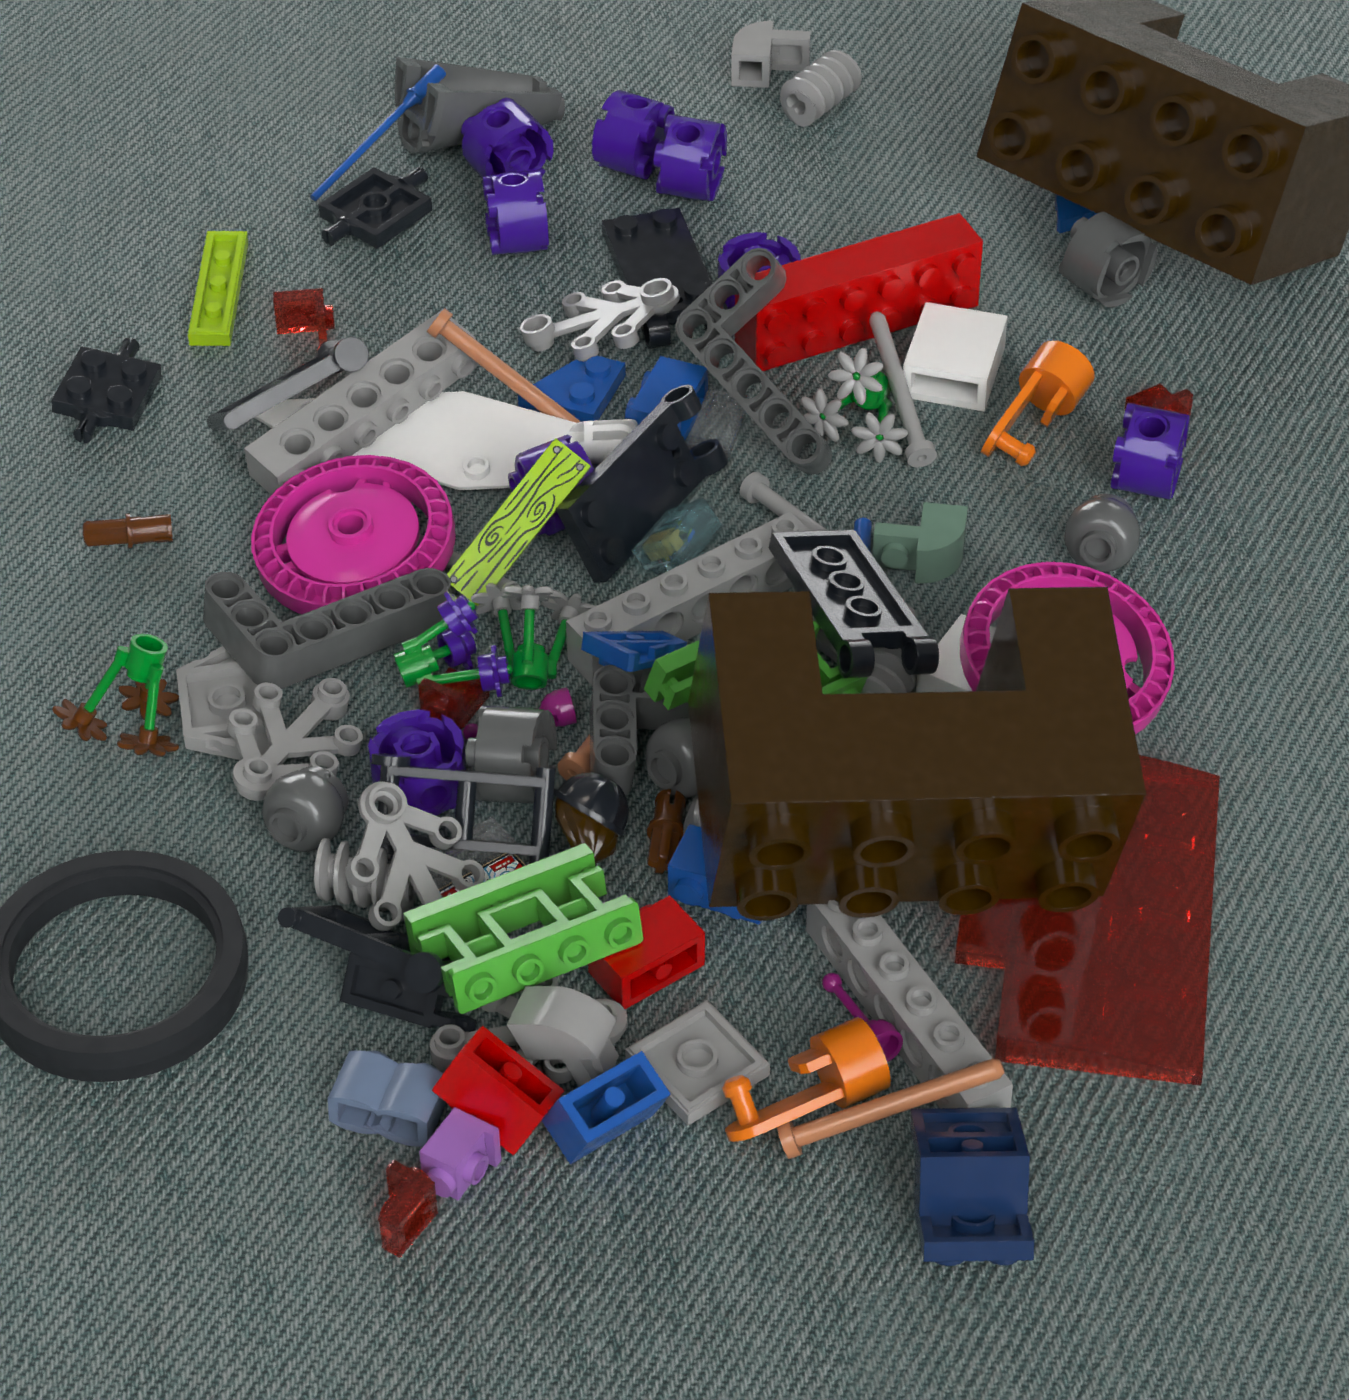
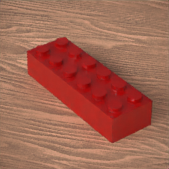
(835, 292)

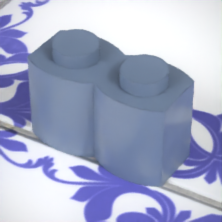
(386, 1098)

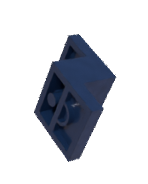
(971, 1185)

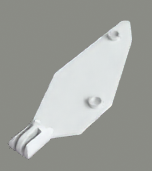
(475, 439)

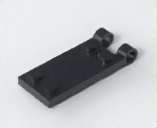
(654, 248)
(638, 485)
(853, 601)

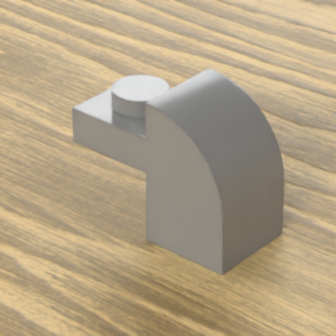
(761, 49)
(564, 1027)

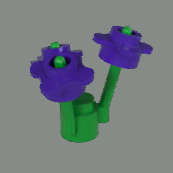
(455, 648)

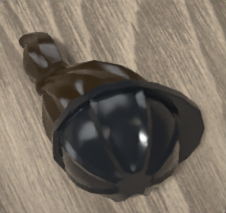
(592, 813)

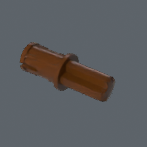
(128, 530)
(665, 829)

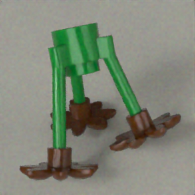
(145, 666)

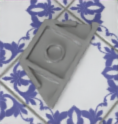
(207, 696)

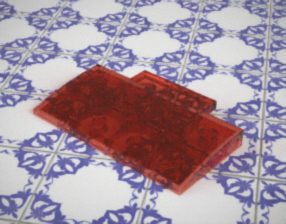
(1128, 974)

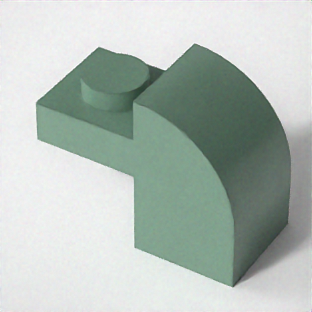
(929, 549)

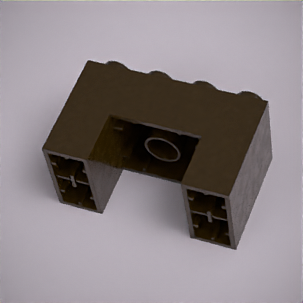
(1173, 138)
(915, 790)

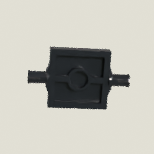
(375, 207)
(106, 389)

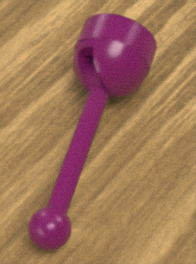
(557, 702)
(886, 1033)

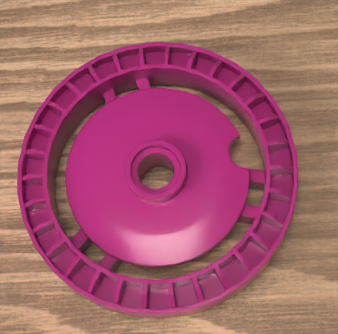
(349, 530)
(1135, 623)

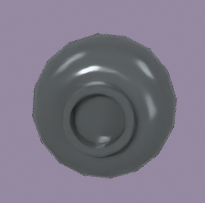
(1102, 533)
(672, 758)
(305, 808)

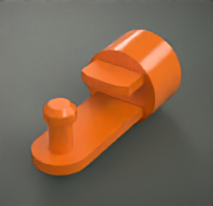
(1052, 382)
(849, 1070)

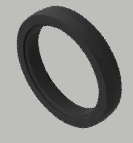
(143, 1050)

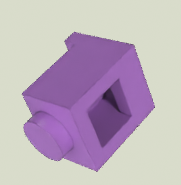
(460, 1153)

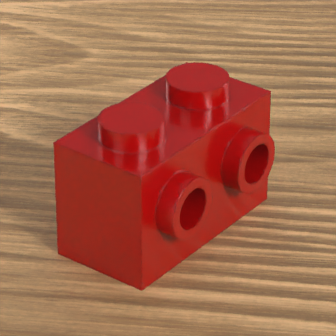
(669, 950)
(498, 1088)

